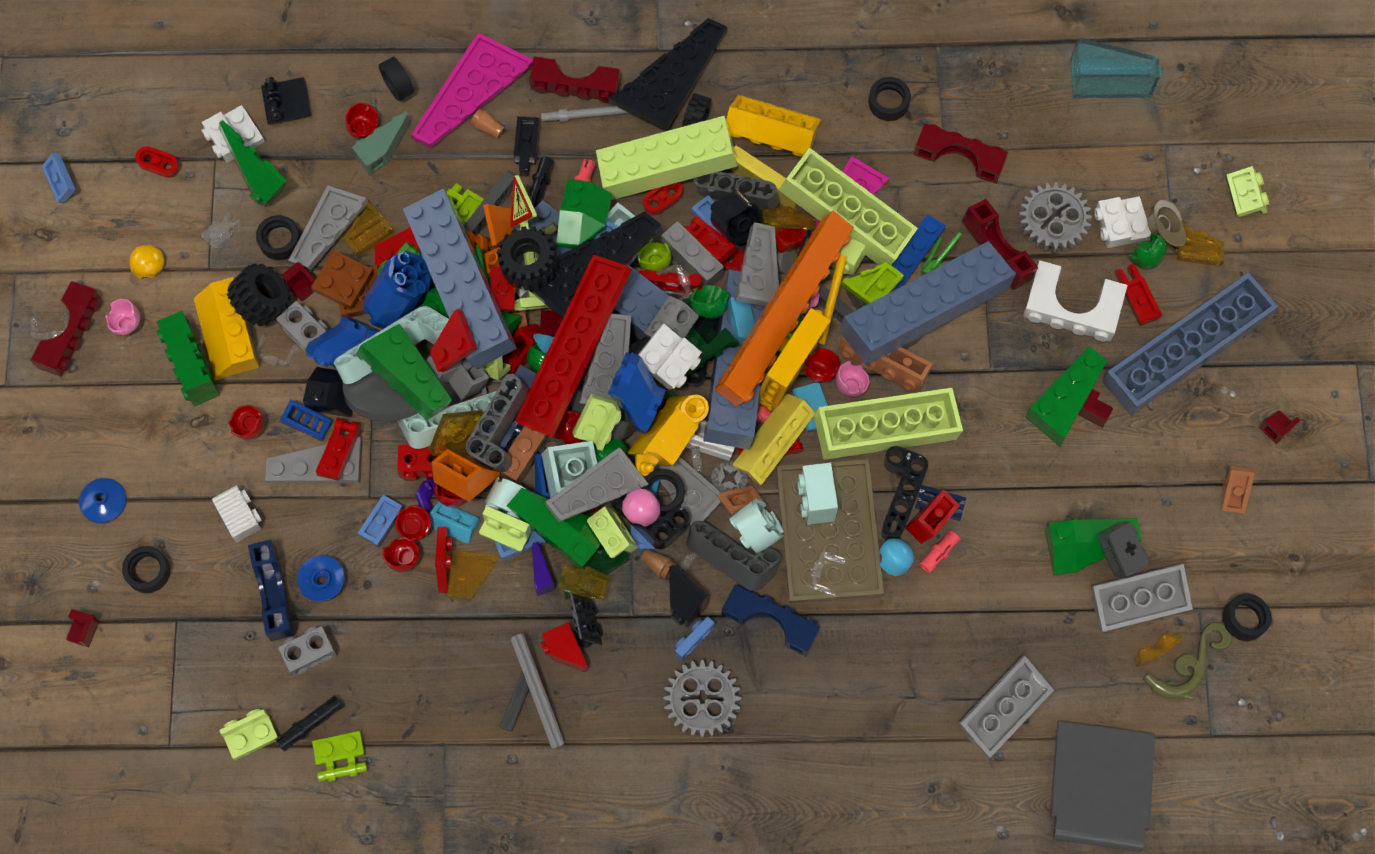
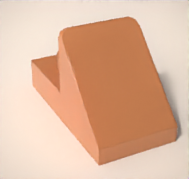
(1237, 489)
(736, 499)

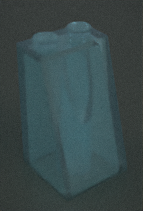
(1112, 71)

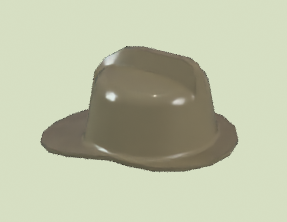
(1168, 223)

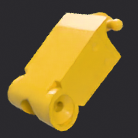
(669, 432)

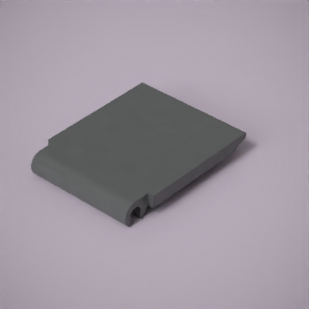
(1102, 786)

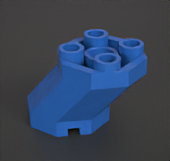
(397, 289)
(338, 340)
(636, 392)

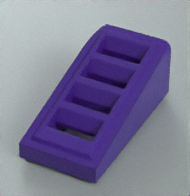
(542, 576)

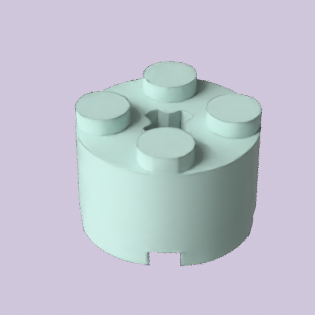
(501, 495)
(757, 526)

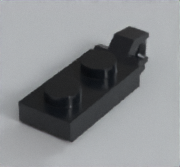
(526, 143)

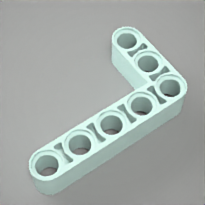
(418, 325)
(421, 432)

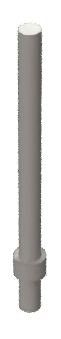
(564, 114)

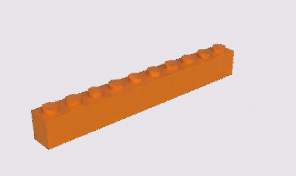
(784, 308)

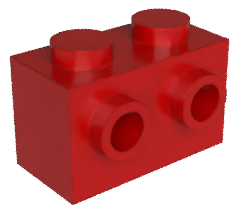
(414, 463)

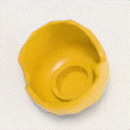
(146, 261)

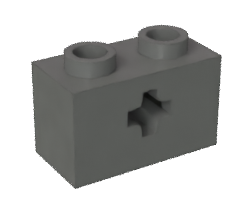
(1123, 549)

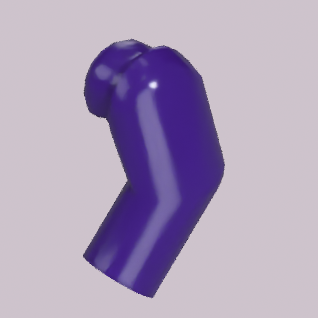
(424, 494)

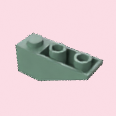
(380, 146)

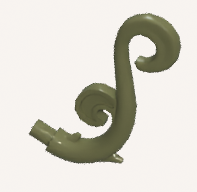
(1198, 665)

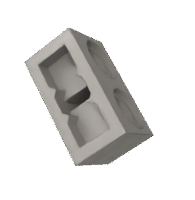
(675, 315)
(299, 331)
(309, 657)

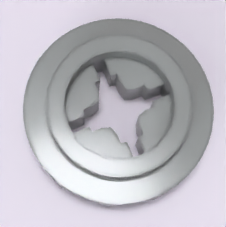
(718, 477)

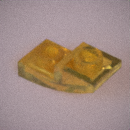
(1162, 647)

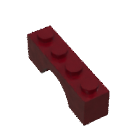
(548, 78)
(938, 142)
(984, 226)
(56, 353)

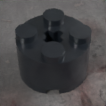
(735, 215)

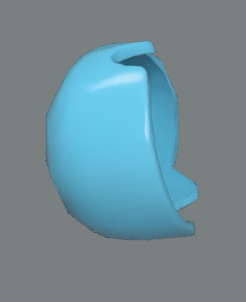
(896, 556)

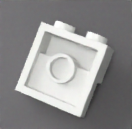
(240, 123)
(1122, 221)
(669, 357)

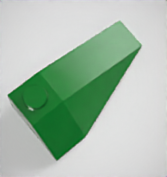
(260, 177)
(570, 538)
(1076, 545)

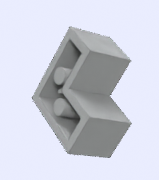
(462, 377)

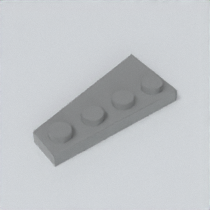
(327, 223)
(759, 268)
(607, 358)
(302, 466)
(600, 484)
(699, 494)

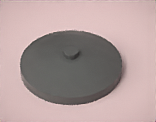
(376, 400)

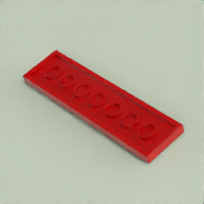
(573, 346)

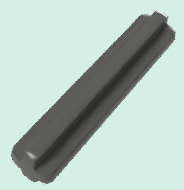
(515, 704)

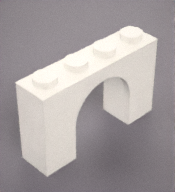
(1045, 308)

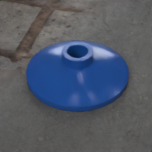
(109, 507)
(315, 569)

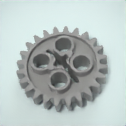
(1040, 203)
(702, 677)

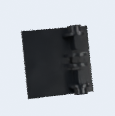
(285, 100)
(585, 613)

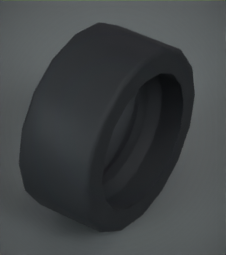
(396, 78)
(885, 84)
(275, 222)
(664, 474)
(137, 554)
(1258, 606)

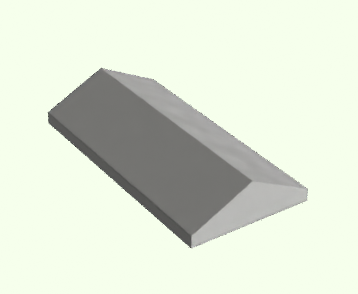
(1141, 597)
(1005, 707)

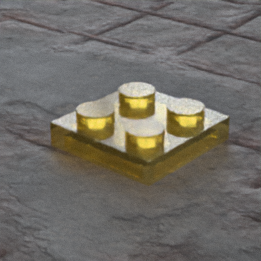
(454, 431)

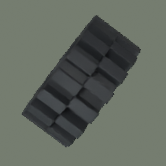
(697, 109)

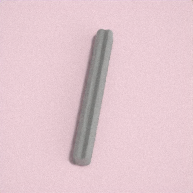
(537, 691)

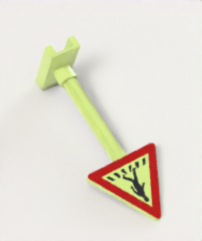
(521, 213)

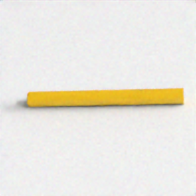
(833, 293)

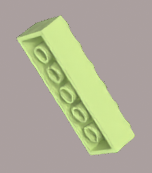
(666, 158)
(824, 188)
(887, 422)

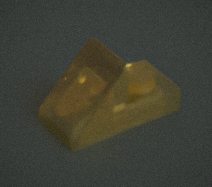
(584, 582)

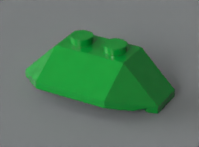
(582, 212)

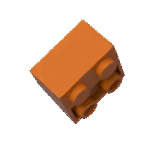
(462, 474)

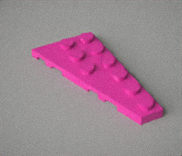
(476, 79)

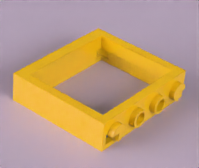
(792, 359)

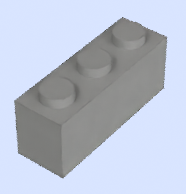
(692, 255)

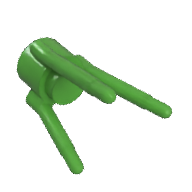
(930, 265)

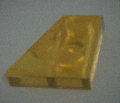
(367, 231)

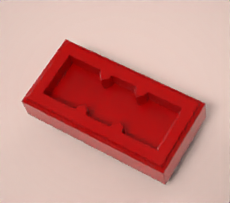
(789, 238)
(502, 290)

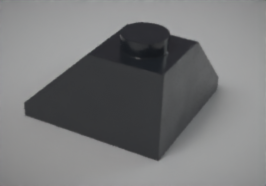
(325, 393)
(686, 598)

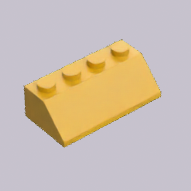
(772, 125)
(224, 332)

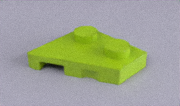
(873, 282)

